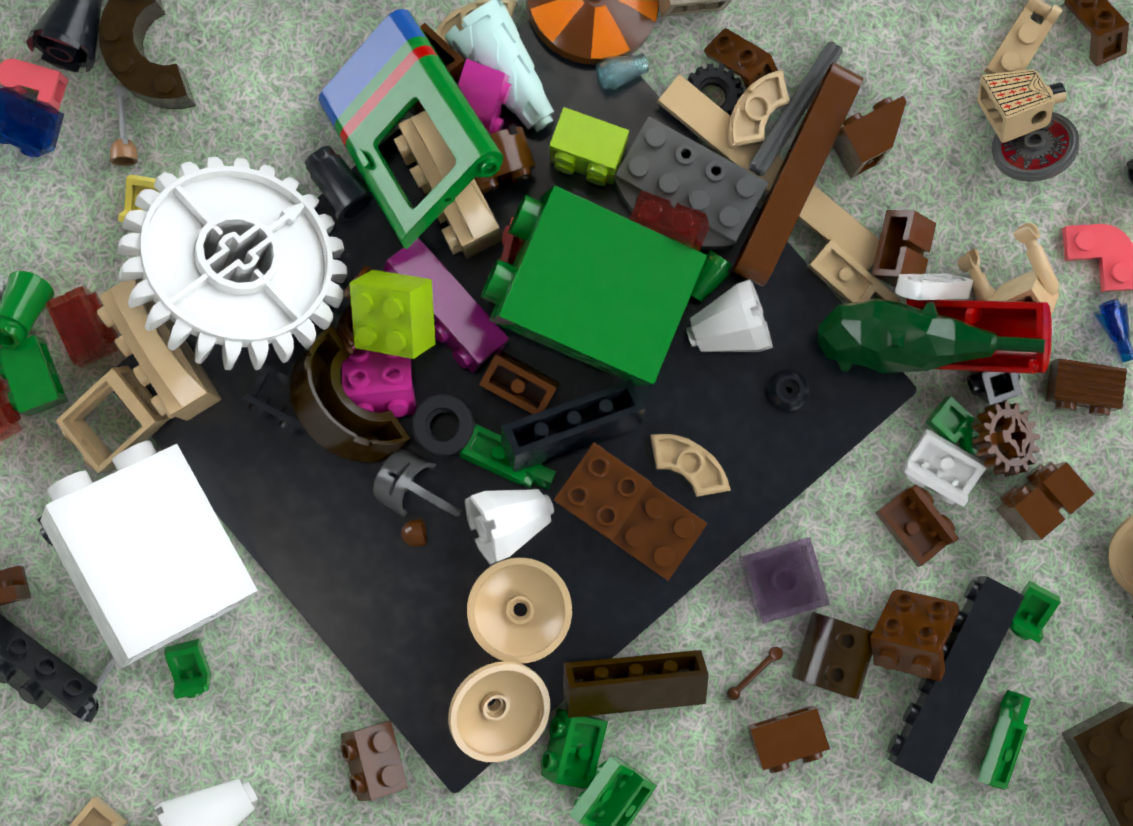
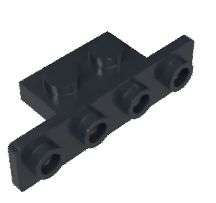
(38, 672)

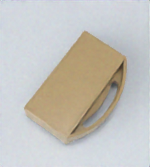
(469, 216)
(179, 381)

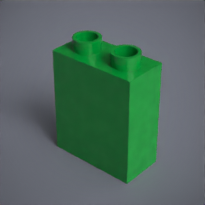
(593, 285)

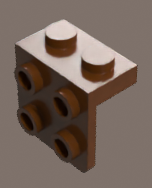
(913, 634)

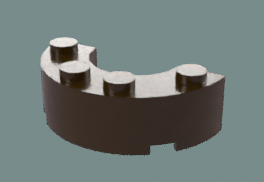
(121, 44)
(331, 415)

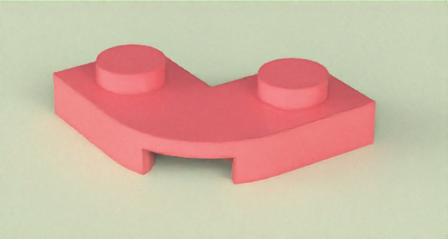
(1107, 245)

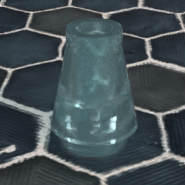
(620, 70)

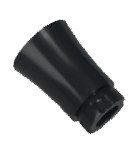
(339, 184)

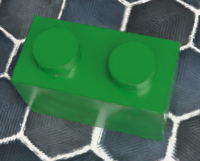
(31, 377)

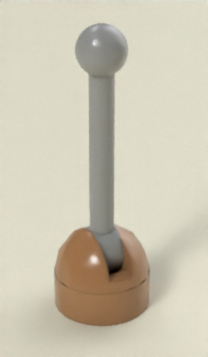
(122, 151)

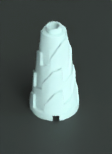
(494, 41)

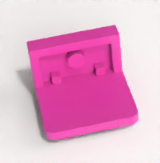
(379, 382)

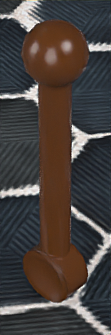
(775, 653)

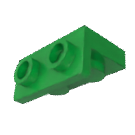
(573, 749)

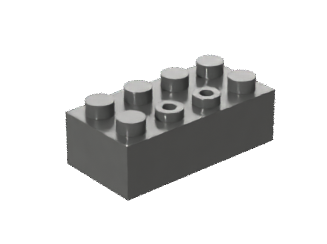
(693, 176)

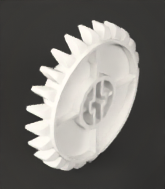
(215, 223)

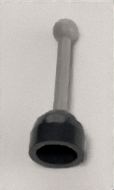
(91, 707)

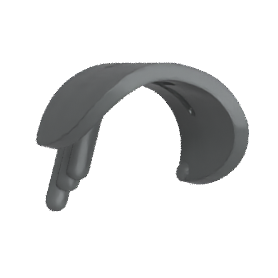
(385, 482)

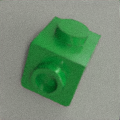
(1034, 612)
(188, 669)

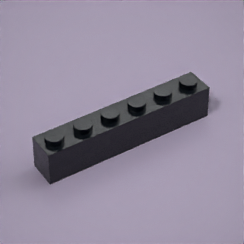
(967, 657)

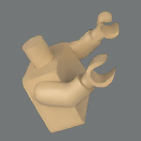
(1033, 286)

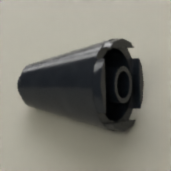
(68, 34)

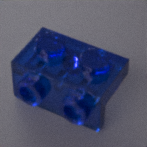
(28, 124)

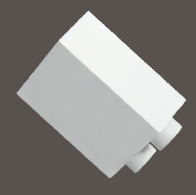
(145, 551)

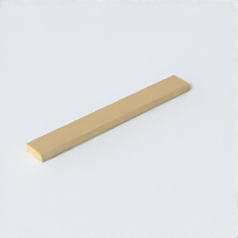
(819, 212)

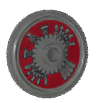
(1038, 153)

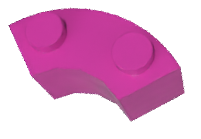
(485, 92)

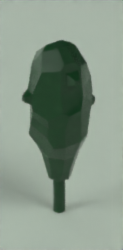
(907, 339)

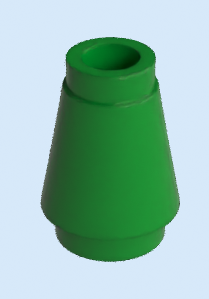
(711, 276)

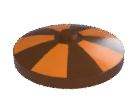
(593, 28)

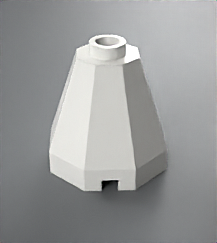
(731, 323)
(507, 520)

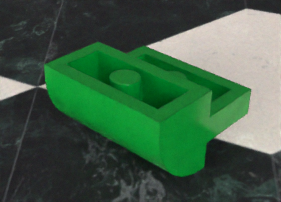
(613, 795)

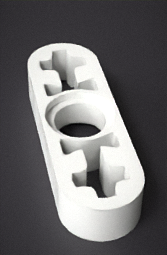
(933, 286)

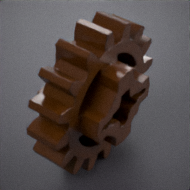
(1006, 439)

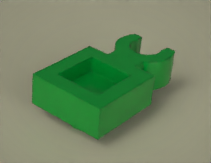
(953, 423)

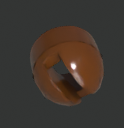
(414, 533)

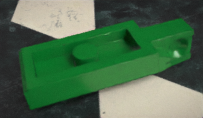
(487, 452)
(1006, 741)

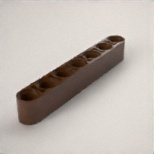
(797, 174)

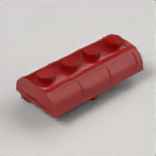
(1004, 319)

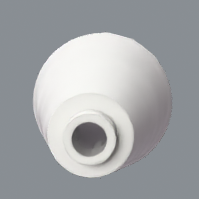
(214, 806)

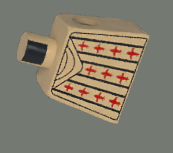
(1018, 102)

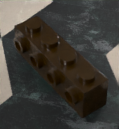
(635, 683)

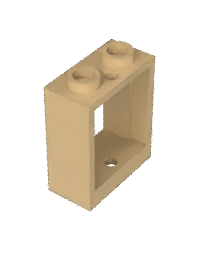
(133, 395)

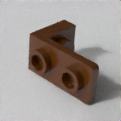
(1106, 26)
(740, 56)

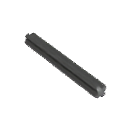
(794, 110)

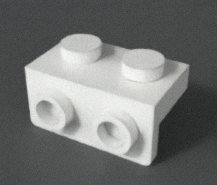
(943, 468)

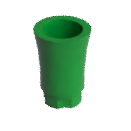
(21, 306)

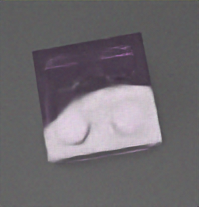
(784, 580)

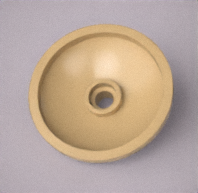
(514, 636)
(510, 723)

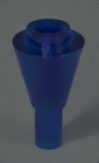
(1115, 321)

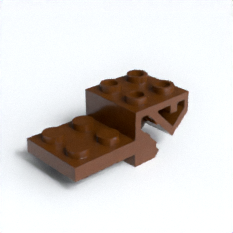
(630, 511)

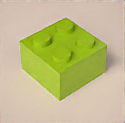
(588, 147)
(392, 313)

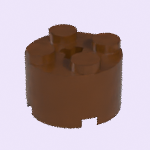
(516, 162)

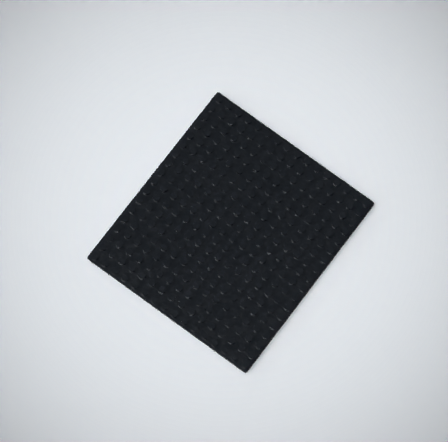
(402, 609)

